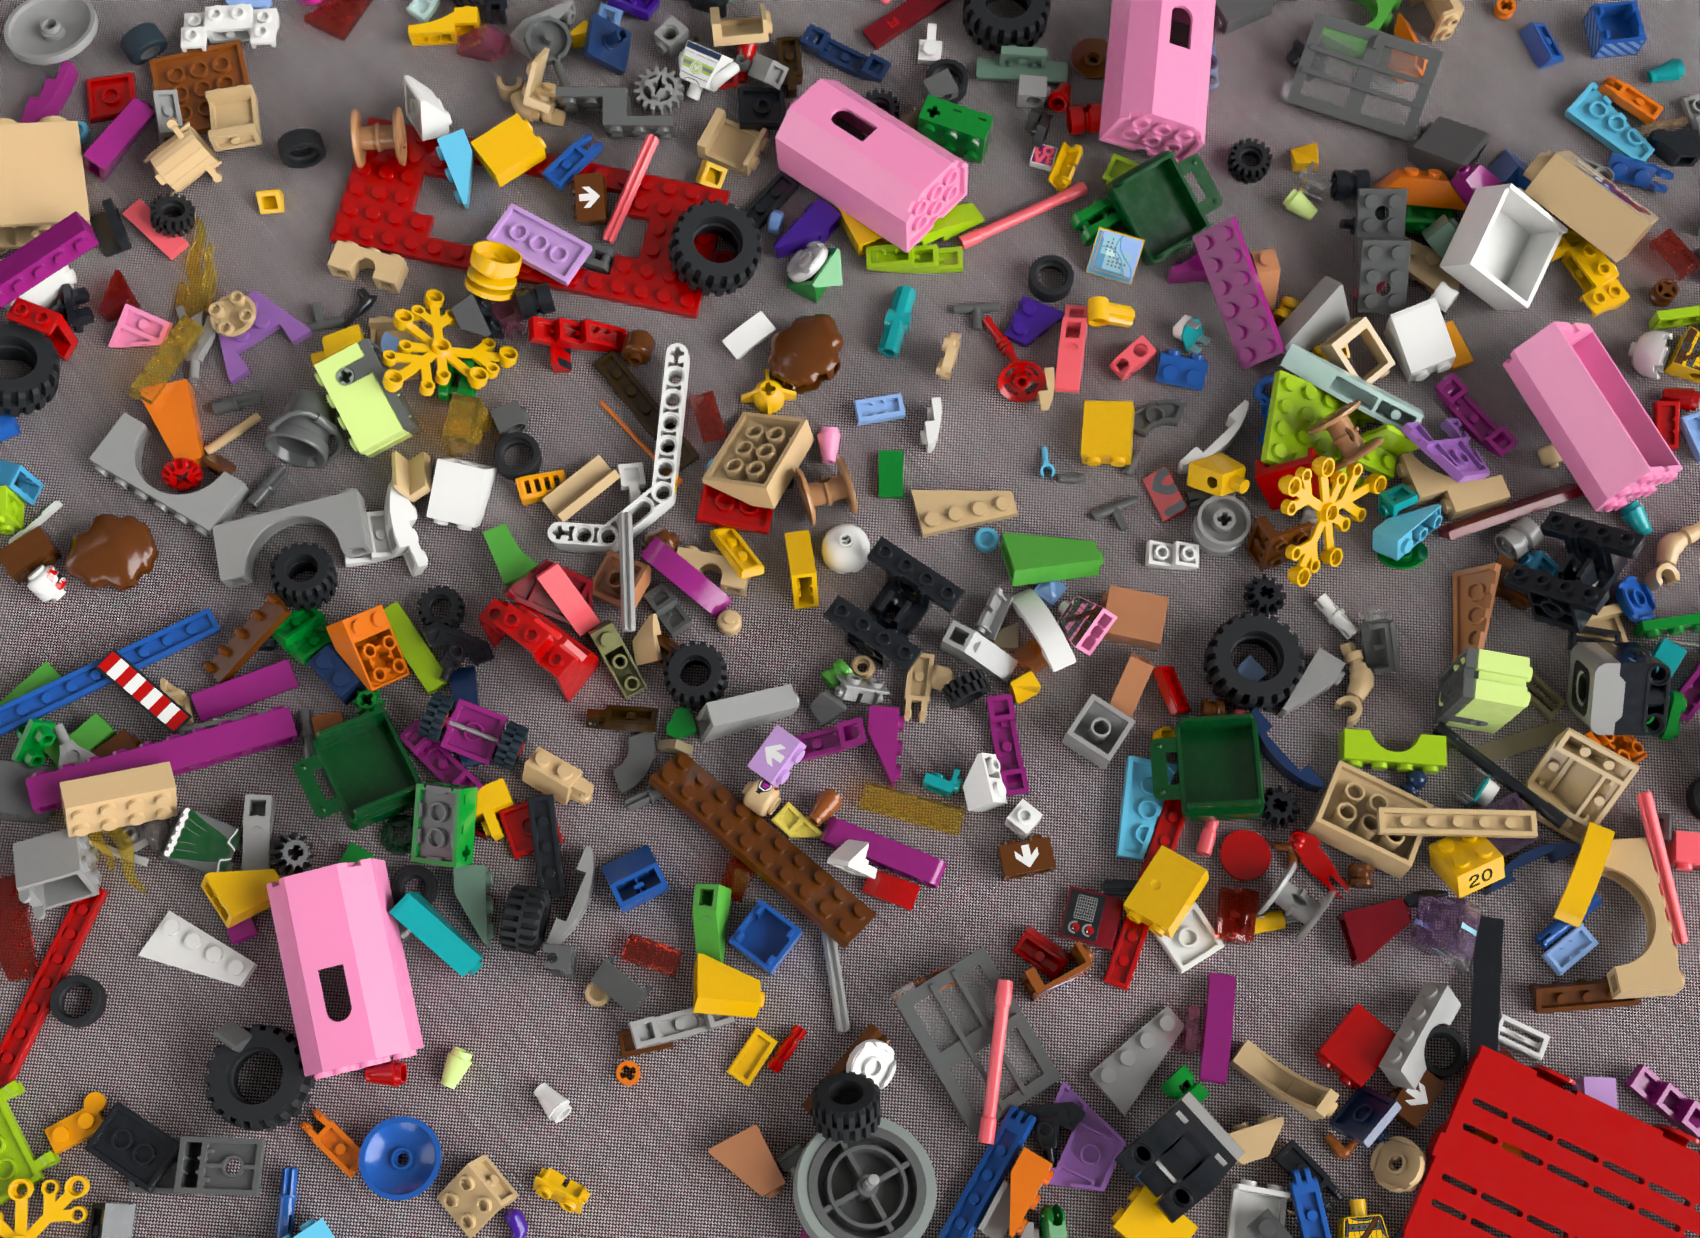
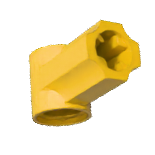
(1102, 313)

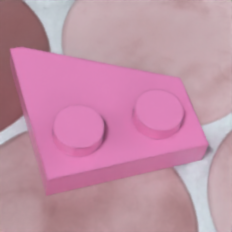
(139, 329)

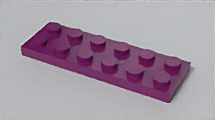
(1239, 293)

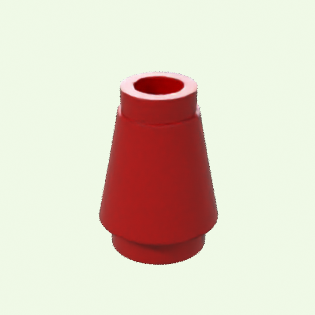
(1060, 97)
(1688, 397)
(388, 1073)

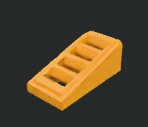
(532, 480)

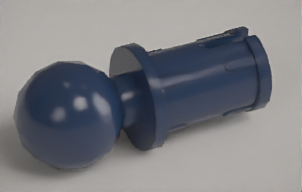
(1415, 780)

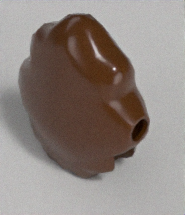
(806, 353)
(112, 552)

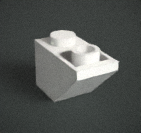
(984, 784)

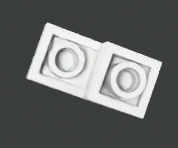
(749, 334)
(932, 426)
(1172, 556)

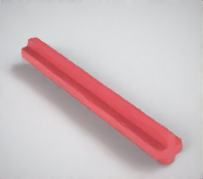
(630, 188)

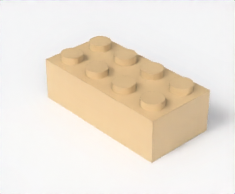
(119, 799)

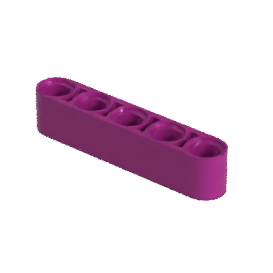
(887, 853)

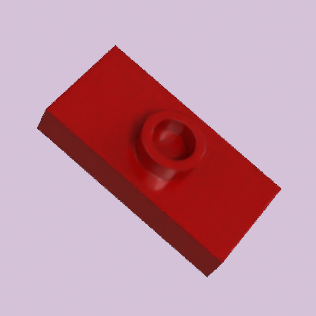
(1666, 419)
(1171, 690)

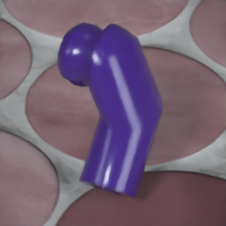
(516, 1223)

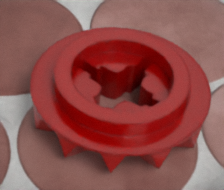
(178, 467)

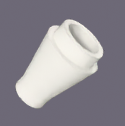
(552, 1102)

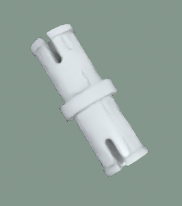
(1336, 616)

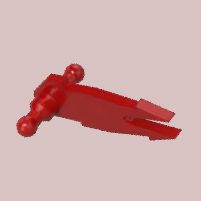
(1316, 859)

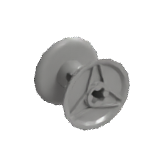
(1296, 902)

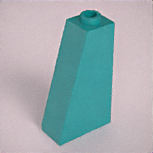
(437, 933)

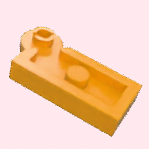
(78, 1125)

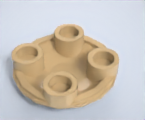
(232, 314)

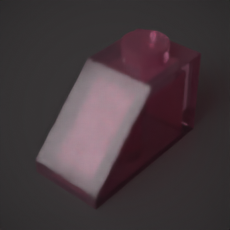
(484, 44)

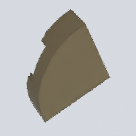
(1008, 638)
(675, 746)

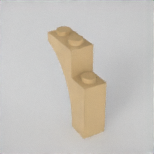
(1456, 498)
(1284, 1084)

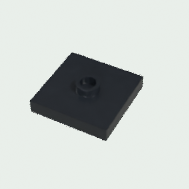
(761, 108)

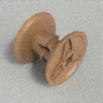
(378, 137)
(1345, 435)
(826, 490)

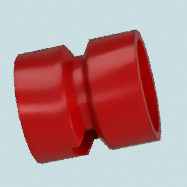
(1083, 119)

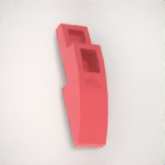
(1071, 349)

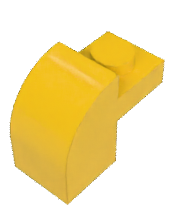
(490, 800)

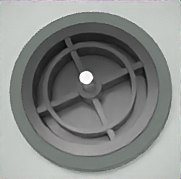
(865, 1186)

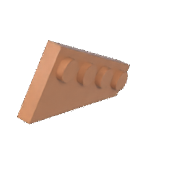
(1472, 605)

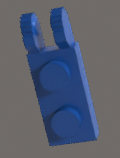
(571, 162)
(1638, 172)

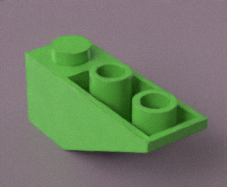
(711, 918)

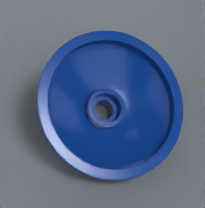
(381, 1154)

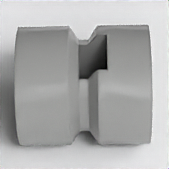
(1518, 538)

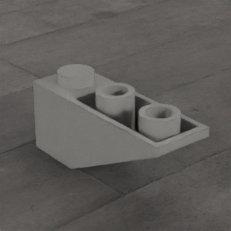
(564, 12)
(978, 651)
(257, 831)

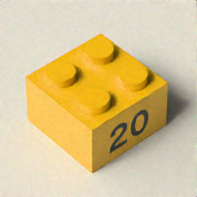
(1466, 863)

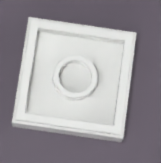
(1191, 941)

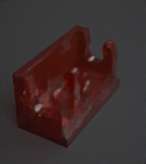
(1675, 253)
(1236, 915)

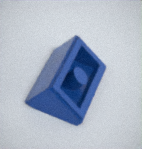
(1541, 45)

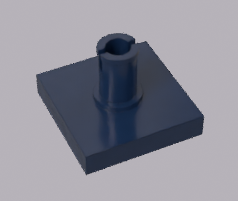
(607, 44)
(1365, 1116)

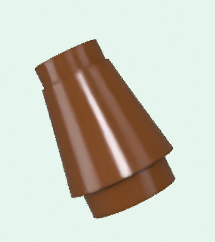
(825, 805)

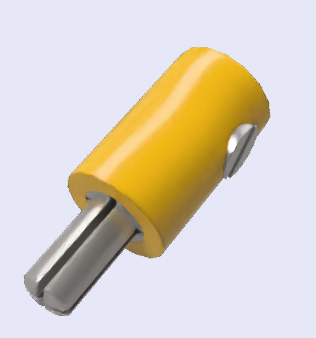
(1272, 921)

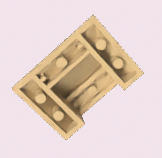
(1579, 781)

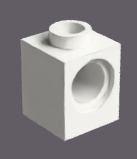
(1023, 819)

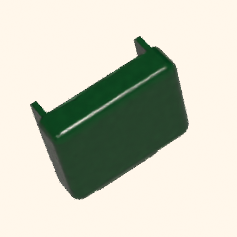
(1161, 206)
(1215, 768)
(363, 770)

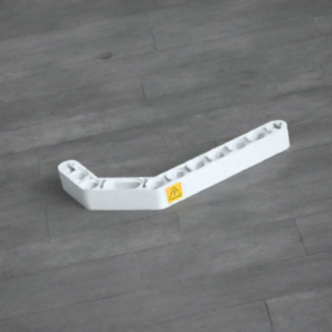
(662, 461)

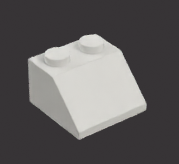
(425, 110)

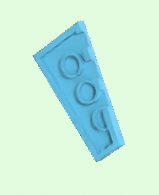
(1599, 119)
(1138, 808)

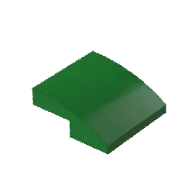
(303, 634)

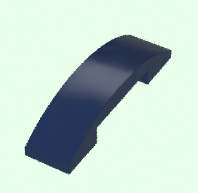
(843, 57)
(465, 686)
(1280, 762)
(1554, 852)

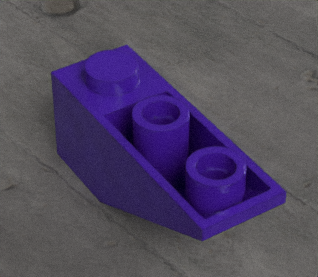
(816, 224)

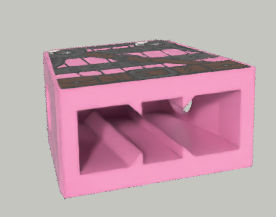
(1084, 623)

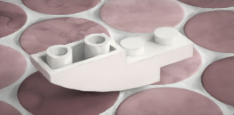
(402, 538)

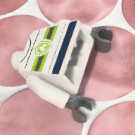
(706, 67)

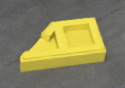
(794, 823)

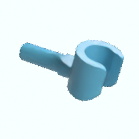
(1045, 463)

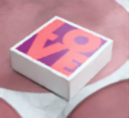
(1043, 157)

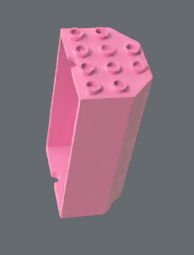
(1155, 88)
(888, 182)
(1591, 415)
(345, 919)

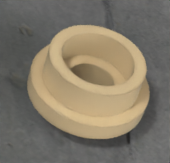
(862, 660)

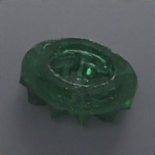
(398, 846)

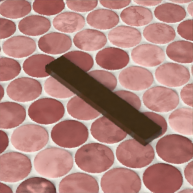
(639, 402)

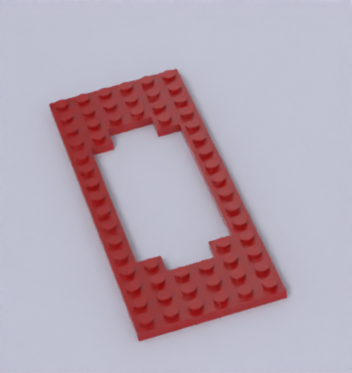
(381, 215)

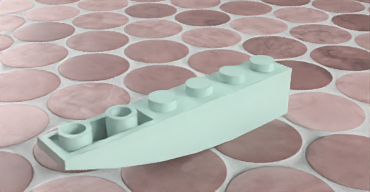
(1349, 388)

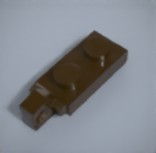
(790, 56)
(623, 718)

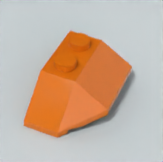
(1424, 188)

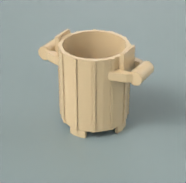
(183, 158)

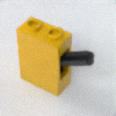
(1162, 893)

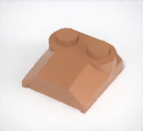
(607, 580)

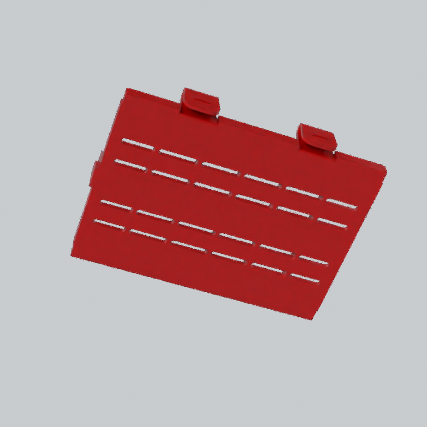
(1537, 1097)

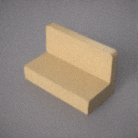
(413, 476)

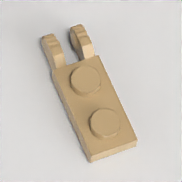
(919, 686)

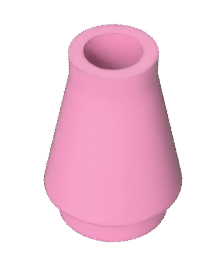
(828, 443)

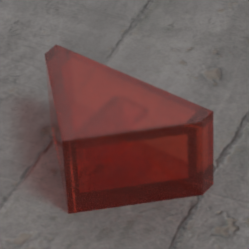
(116, 297)
(738, 878)

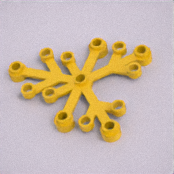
(439, 350)
(1326, 510)
(52, 1210)

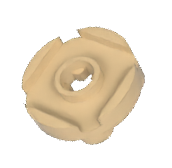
(951, 348)
(1412, 1168)

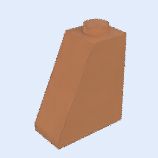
(1268, 272)
(1132, 683)
(750, 1161)

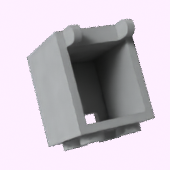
(55, 870)

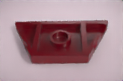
(532, 593)

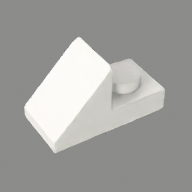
(851, 859)

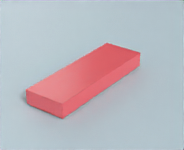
(139, 216)
(568, 599)

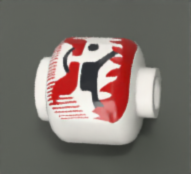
(47, 583)

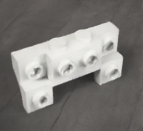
(229, 24)

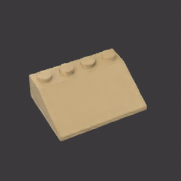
(760, 458)
(1349, 820)

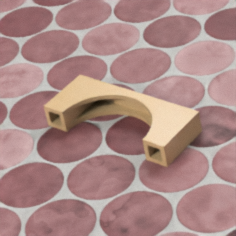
(1657, 967)

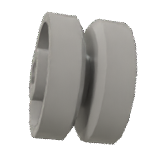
(1221, 525)

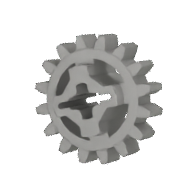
(657, 89)

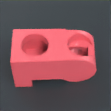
(1133, 358)

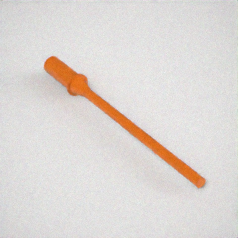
(666, 472)

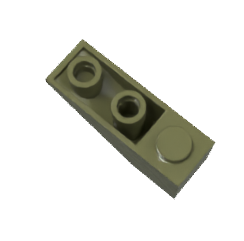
(617, 658)

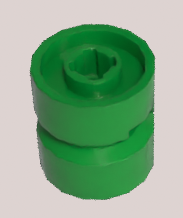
(1185, 1077)

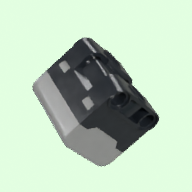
(1618, 689)
(1181, 1156)

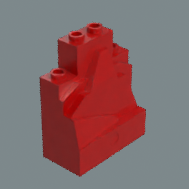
(548, 644)

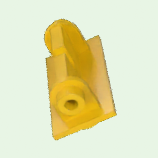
(1064, 167)
(549, 1186)

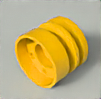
(493, 270)

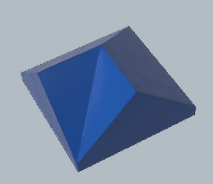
(1510, 170)

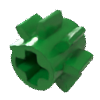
(367, 695)

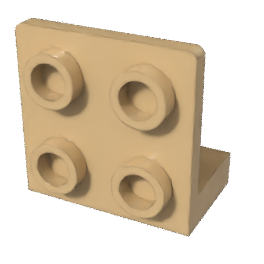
(535, 92)
(476, 1195)

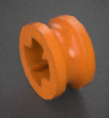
(1507, 13)
(625, 1081)

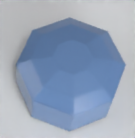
(775, 222)

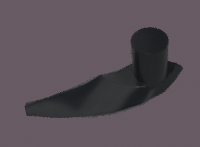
(364, 305)
(1413, 898)

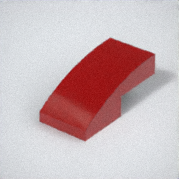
(892, 890)

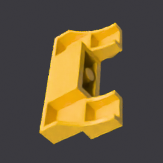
(1592, 273)

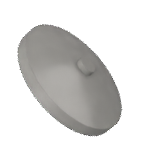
(50, 30)

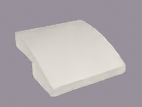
(379, 540)

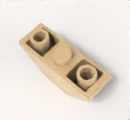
(1257, 1139)

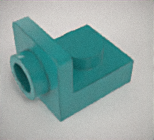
(1396, 499)
(938, 784)

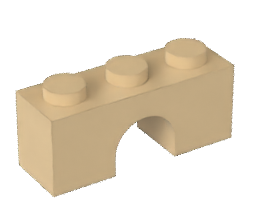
(351, 258)
(715, 561)

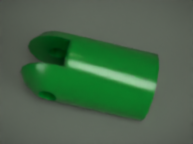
(1053, 1222)

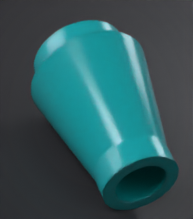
(1668, 71)
(1636, 518)

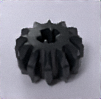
(1264, 587)
(1277, 817)
(300, 849)

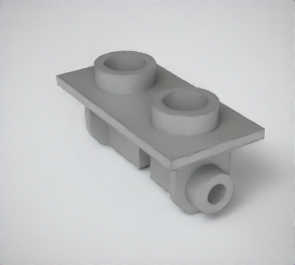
(993, 614)
(870, 690)

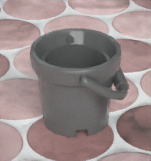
(303, 431)

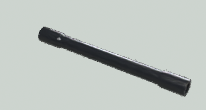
(1544, 808)

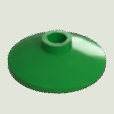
(1410, 560)

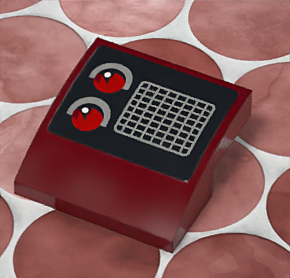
(1091, 918)

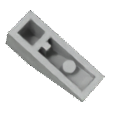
(1316, 679)

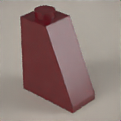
(1372, 927)

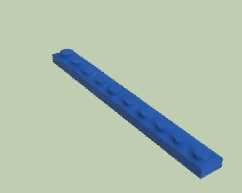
(89, 679)

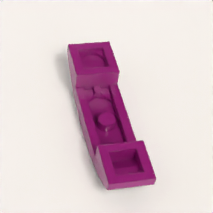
(1474, 421)
(686, 577)
(833, 739)
(1006, 744)
(437, 758)

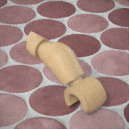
(513, 95)
(1667, 555)
(1360, 682)

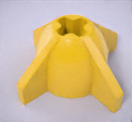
(768, 395)

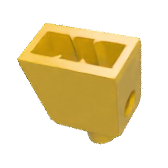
(337, 342)
(1218, 475)

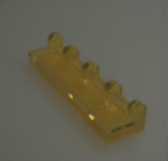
(166, 360)
(912, 808)

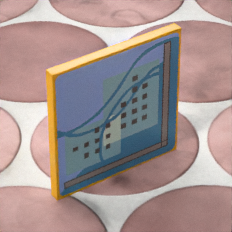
(1115, 255)

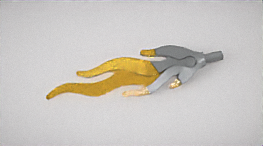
(199, 297)
(72, 753)

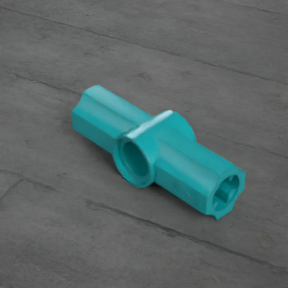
(897, 321)

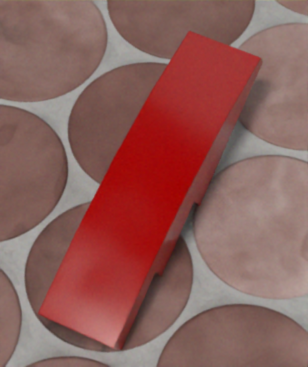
(576, 335)

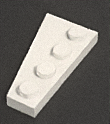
(191, 949)

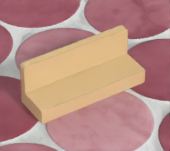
(580, 488)

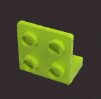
(1384, 457)
(10, 511)

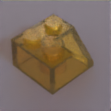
(465, 425)

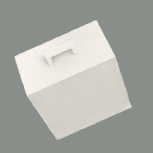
(1503, 246)

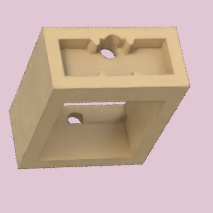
(1362, 326)

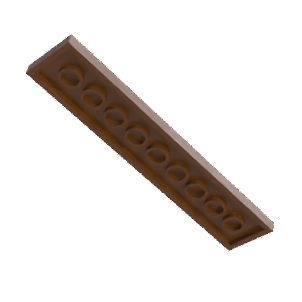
(762, 849)

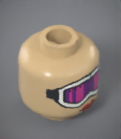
(761, 797)

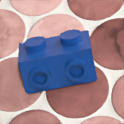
(1182, 369)

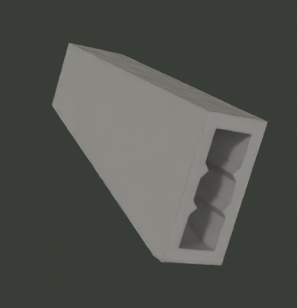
(1315, 317)
(745, 712)

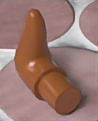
(1292, 854)
(1338, 1149)

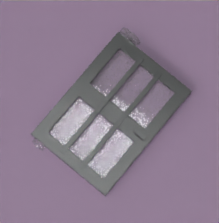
(1363, 77)
(954, 1029)

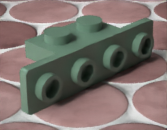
(1022, 61)

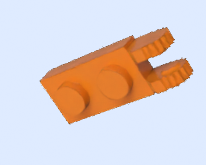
(1630, 99)
(334, 1143)

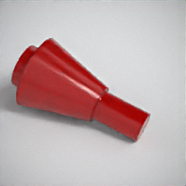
(748, 51)

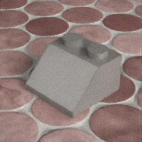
(1098, 731)

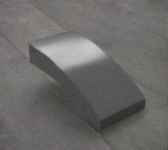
(668, 610)

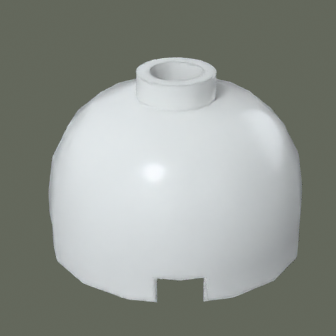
(1650, 353)
(845, 548)

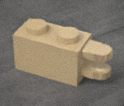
(556, 777)

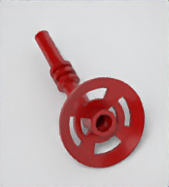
(1020, 371)

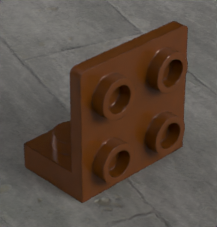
(1269, 547)

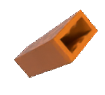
(178, 420)

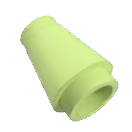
(1300, 205)
(456, 1066)

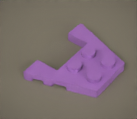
(267, 321)
(1451, 454)
(1089, 1151)

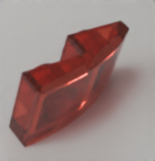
(708, 416)
(652, 955)

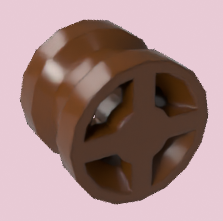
(1663, 286)
(1212, 708)
(1360, 876)

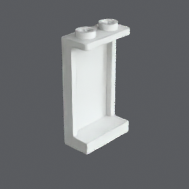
(1250, 1202)

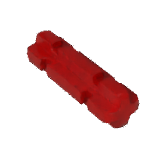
(786, 1049)

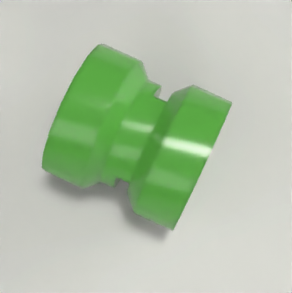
(829, 675)

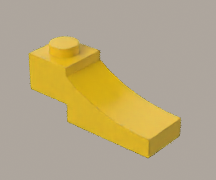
(446, 29)

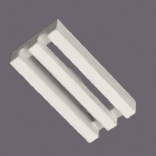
(1529, 1030)

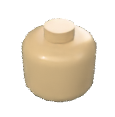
(1549, 456)
(729, 622)
(940, 676)

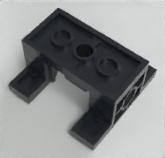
(1584, 578)
(909, 592)

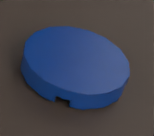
(1635, 599)

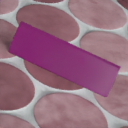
(245, 690)

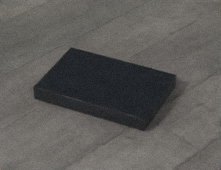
(134, 1147)

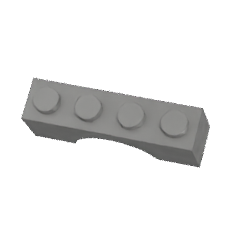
(1405, 1058)

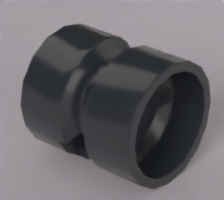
(1347, 184)
(535, 300)

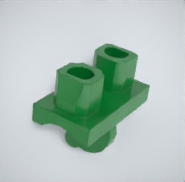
(33, 741)

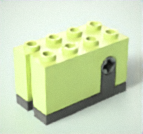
(365, 407)
(1482, 690)

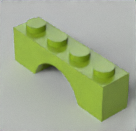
(1360, 749)

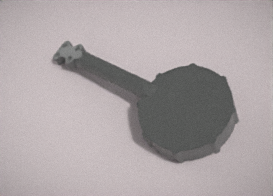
(554, 35)

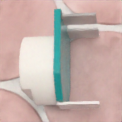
(1190, 331)
(1483, 793)

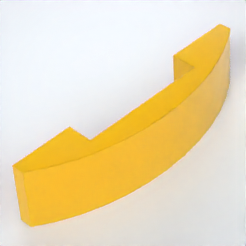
(1584, 875)

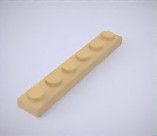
(1456, 822)

